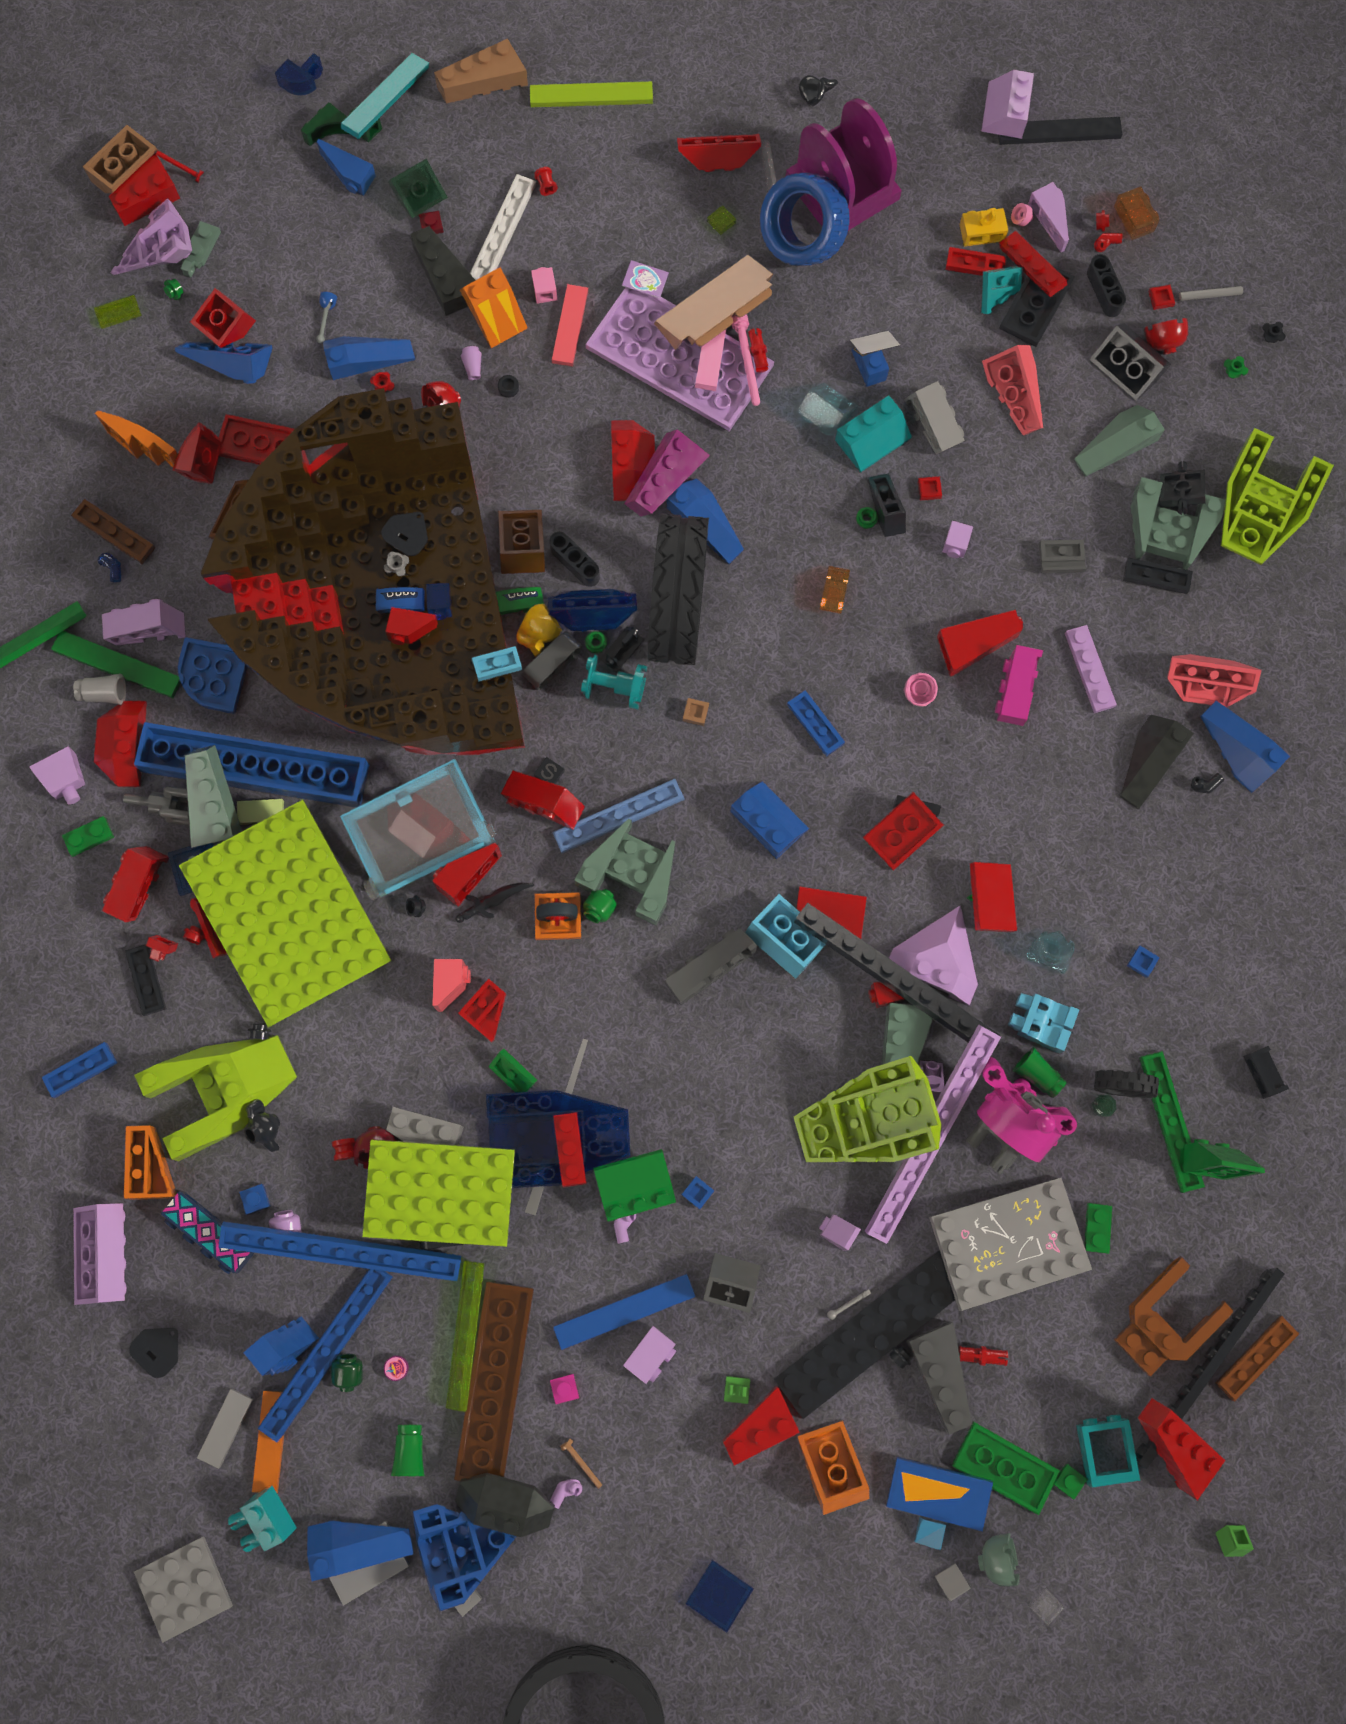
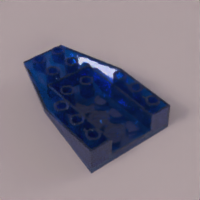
(527, 1124)

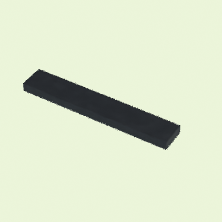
(1067, 130)

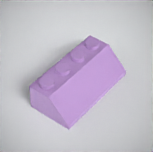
(99, 1254)

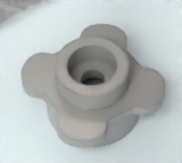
(392, 559)

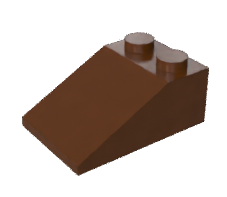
(521, 541)

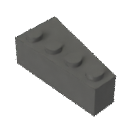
(941, 1371)

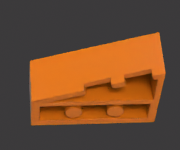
(146, 1166)

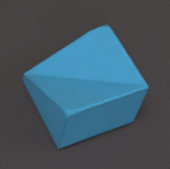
(930, 1533)

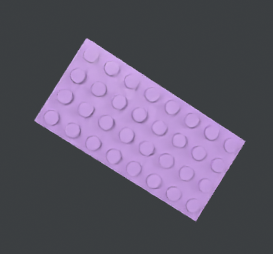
(638, 347)

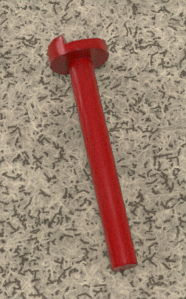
(180, 165)

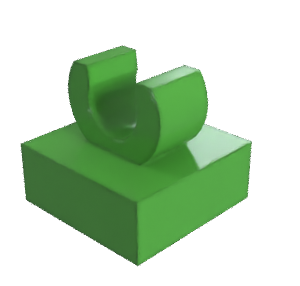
(736, 1389)

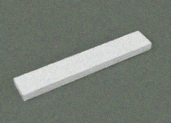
(503, 226)

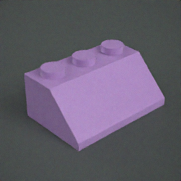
(1008, 104)

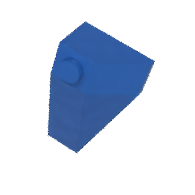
(361, 354)
(239, 362)
(697, 500)
(1247, 750)
(346, 1547)

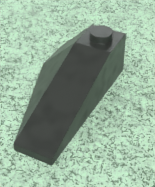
(1154, 752)

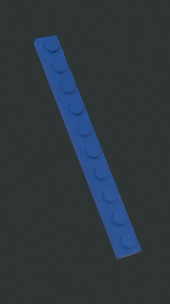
(339, 1251)

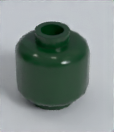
(346, 1372)

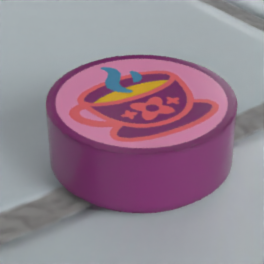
(396, 1368)

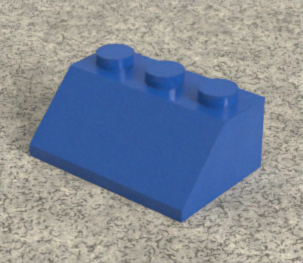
(768, 819)

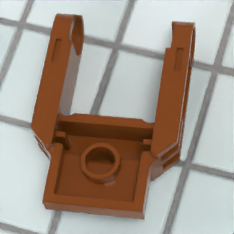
(1151, 1339)

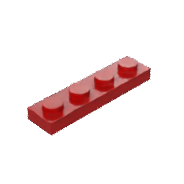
(1033, 263)

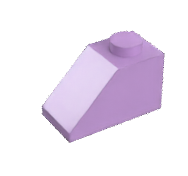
(839, 1232)

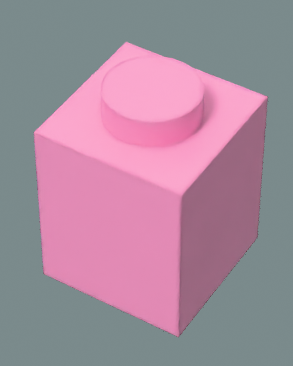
(544, 285)

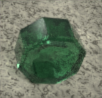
(1104, 1105)

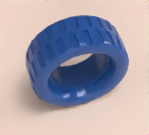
(777, 212)

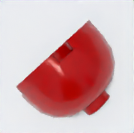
(1167, 335)
(438, 394)

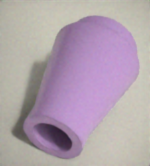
(472, 362)

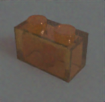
(1136, 213)

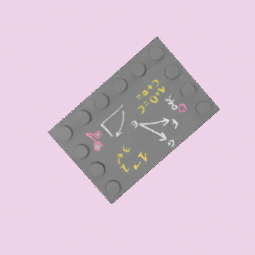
(1010, 1244)

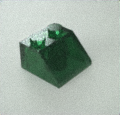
(418, 188)

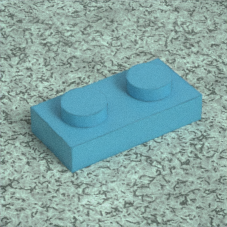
(497, 663)

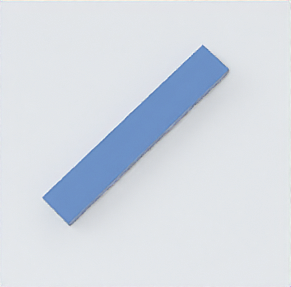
(614, 816)

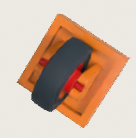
(557, 916)

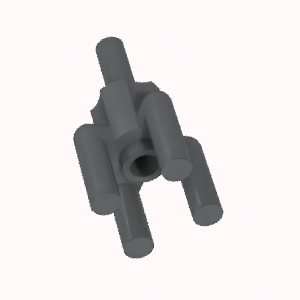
(164, 804)

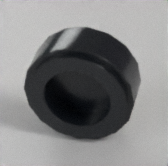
(508, 386)

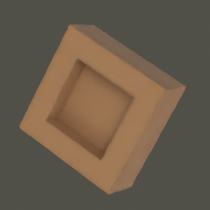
(695, 712)

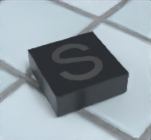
(549, 771)

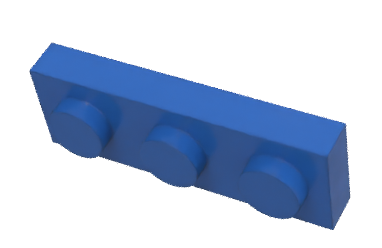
(816, 723)
(79, 1070)

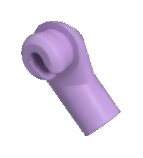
(621, 1228)
(565, 1489)

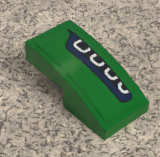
(519, 599)

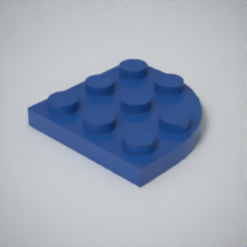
(211, 674)

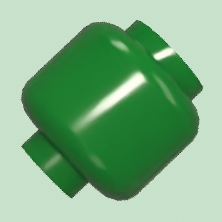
(599, 906)

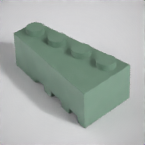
(209, 799)
(904, 1032)

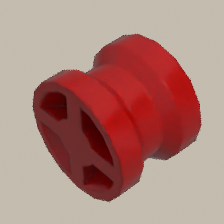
(343, 1149)

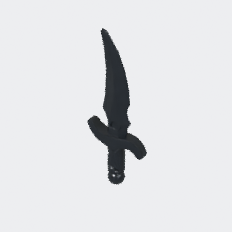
(494, 899)

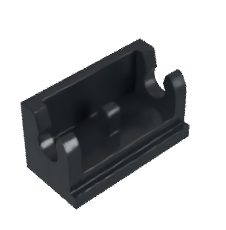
(1265, 1072)

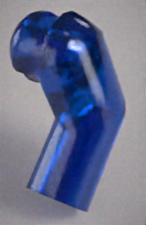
(111, 563)

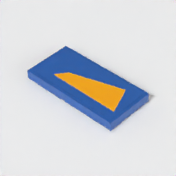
(939, 1493)

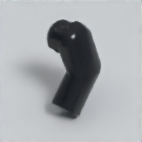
(1206, 786)

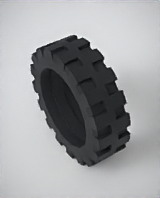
(1126, 1084)

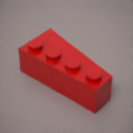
(1183, 1450)

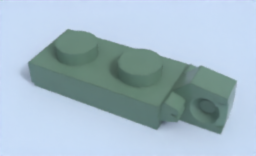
(202, 245)

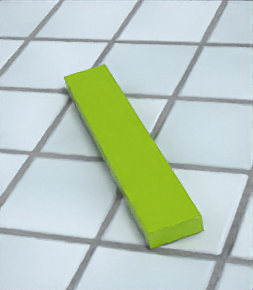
(591, 94)

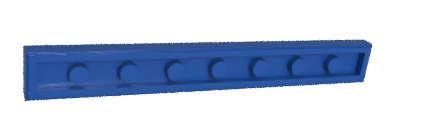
(324, 1353)

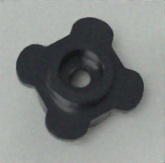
(1271, 337)

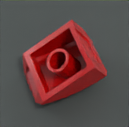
(198, 455)

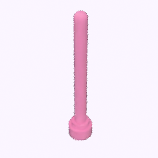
(741, 325)

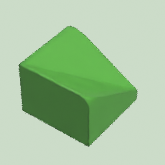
(1234, 1540)

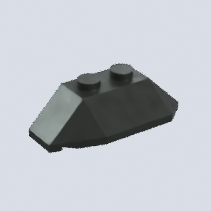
(504, 1504)

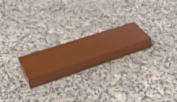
(1257, 1358)

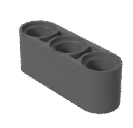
(552, 660)

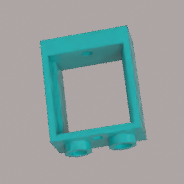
(1110, 1477)

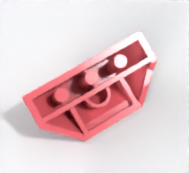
(1212, 679)

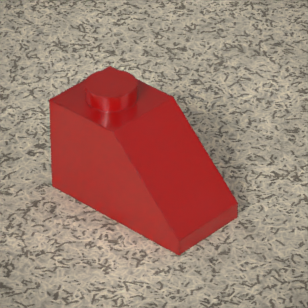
(409, 625)

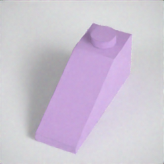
(1050, 210)

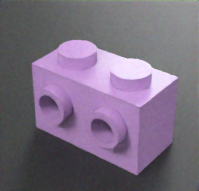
(649, 1355)

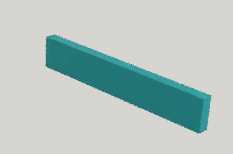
(385, 95)

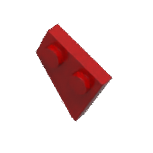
(485, 1009)

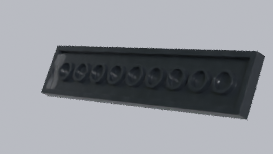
(867, 1336)

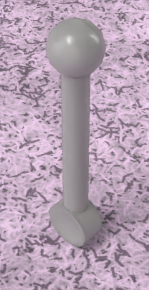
(833, 1313)

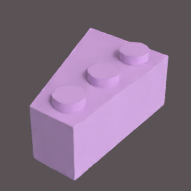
(142, 622)

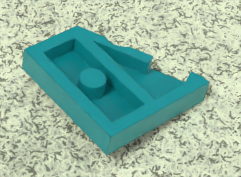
(999, 285)

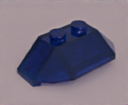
(592, 608)

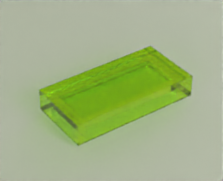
(117, 311)

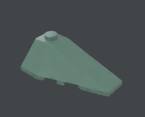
(1120, 438)

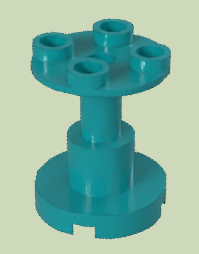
(622, 683)

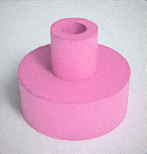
(1022, 214)

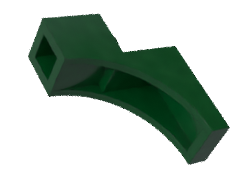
(328, 123)

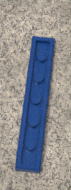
(624, 1311)

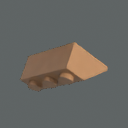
(118, 159)

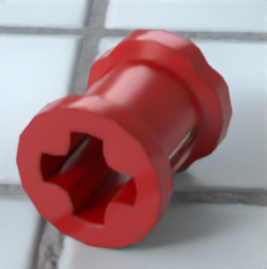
(545, 181)

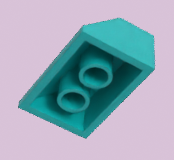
(873, 434)

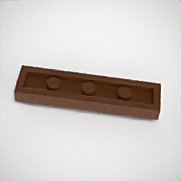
(113, 531)

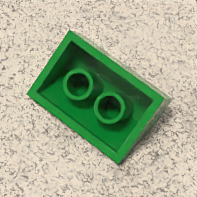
(634, 1185)

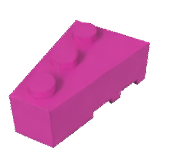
(1017, 685)

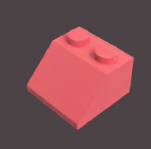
(449, 981)

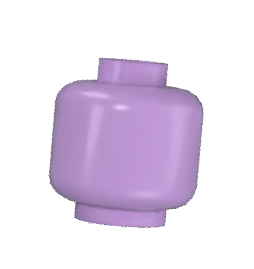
(285, 1221)

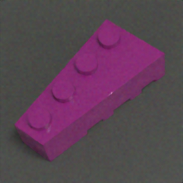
(667, 469)

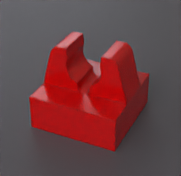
(160, 947)

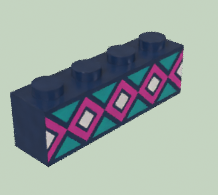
(204, 1229)

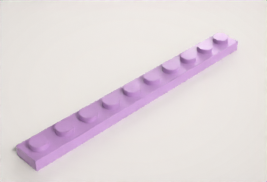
(948, 1107)

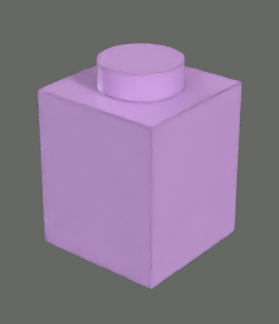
(957, 539)

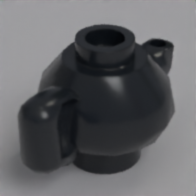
(261, 1126)

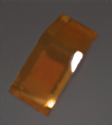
(834, 589)

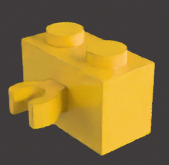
(983, 227)

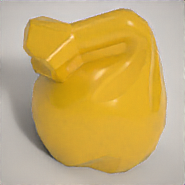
(538, 629)

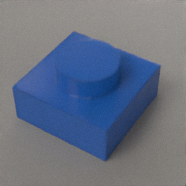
(1143, 961)
(697, 1192)
(254, 1199)

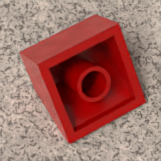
(222, 319)

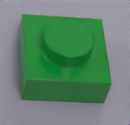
(1070, 1481)

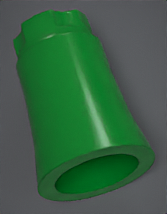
(1039, 1073)
(408, 1452)

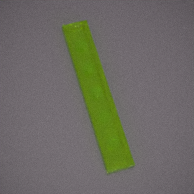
(465, 1336)

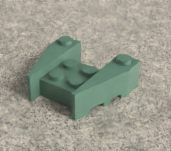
(1168, 532)
(633, 865)

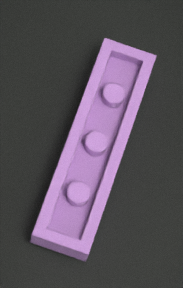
(1090, 669)

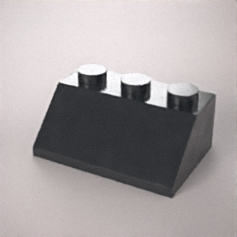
(1130, 361)

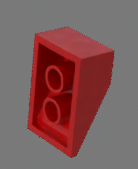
(464, 874)

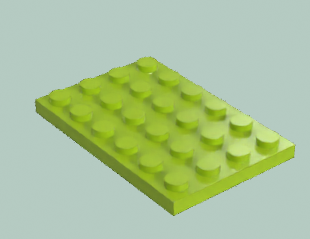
(438, 1193)

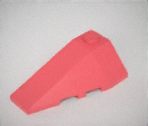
(1016, 380)

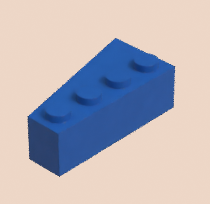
(280, 1348)

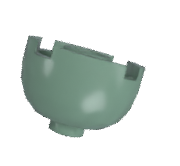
(1000, 1560)

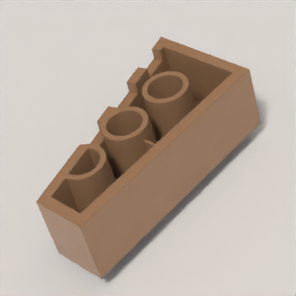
(481, 73)

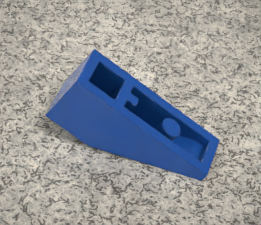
(351, 170)

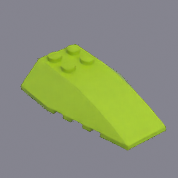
(873, 1118)

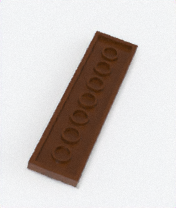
(494, 1381)

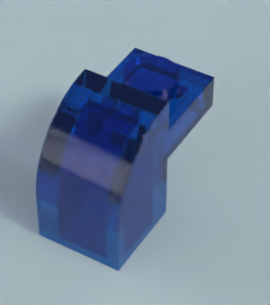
(299, 79)

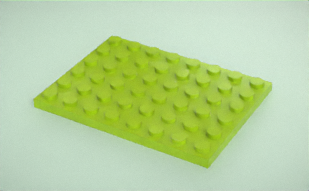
(285, 913)

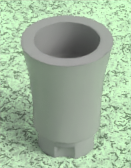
(101, 689)

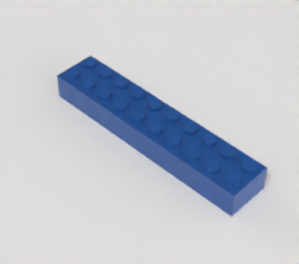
(257, 764)

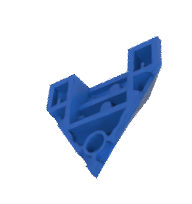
(455, 1553)

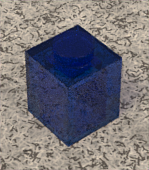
(439, 600)

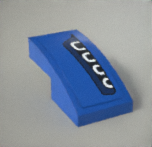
(401, 597)

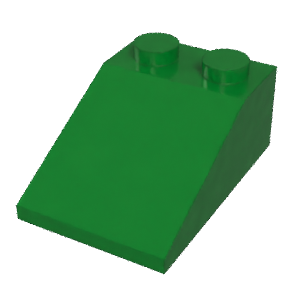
(1218, 1161)

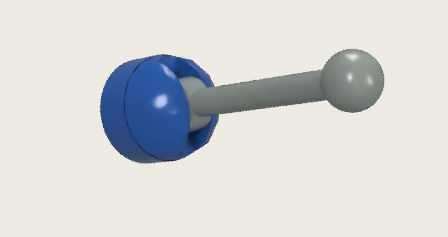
(327, 301)

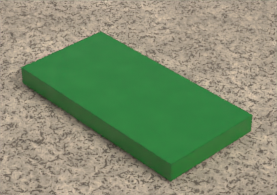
(1011, 1469)

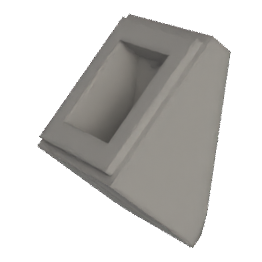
(952, 1582)

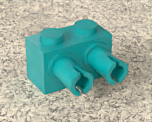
(266, 1518)

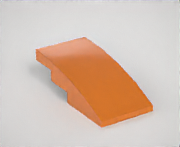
(137, 439)

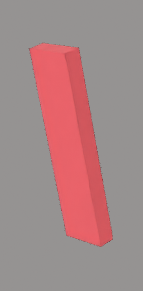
(570, 325)

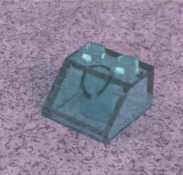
(826, 408)

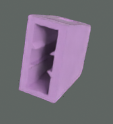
(60, 775)

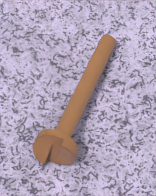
(567, 1445)

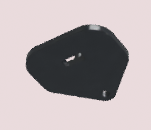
(411, 528)
(161, 1344)

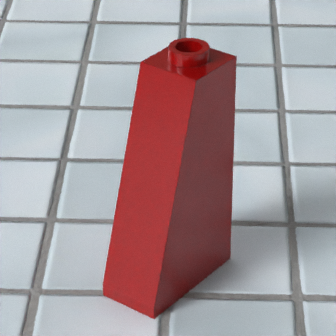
(976, 639)

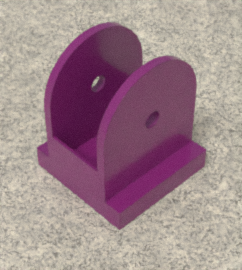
(854, 156)

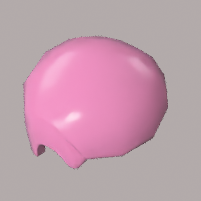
(920, 689)

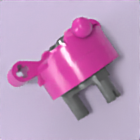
(1018, 1120)

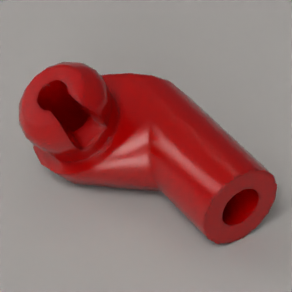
(1106, 239)

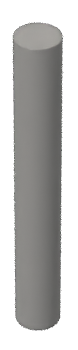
(1210, 293)

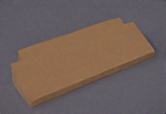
(713, 305)

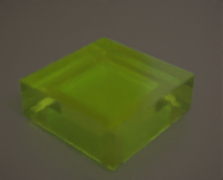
(721, 220)

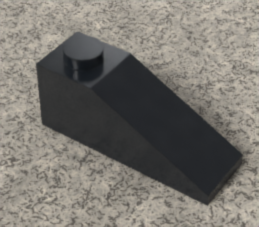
(887, 505)

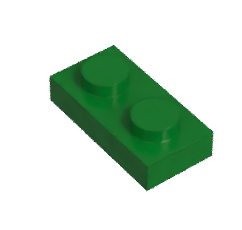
(88, 836)
(512, 1072)
(1098, 1228)

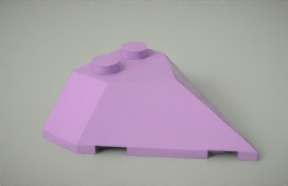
(161, 242)
(941, 957)

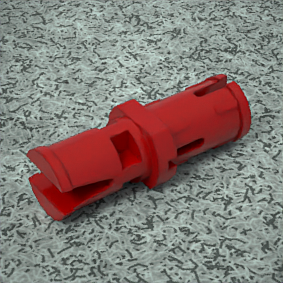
(758, 350)
(983, 1355)

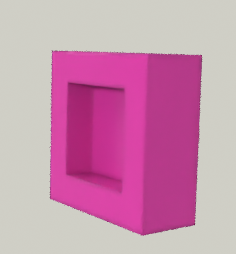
(564, 1389)

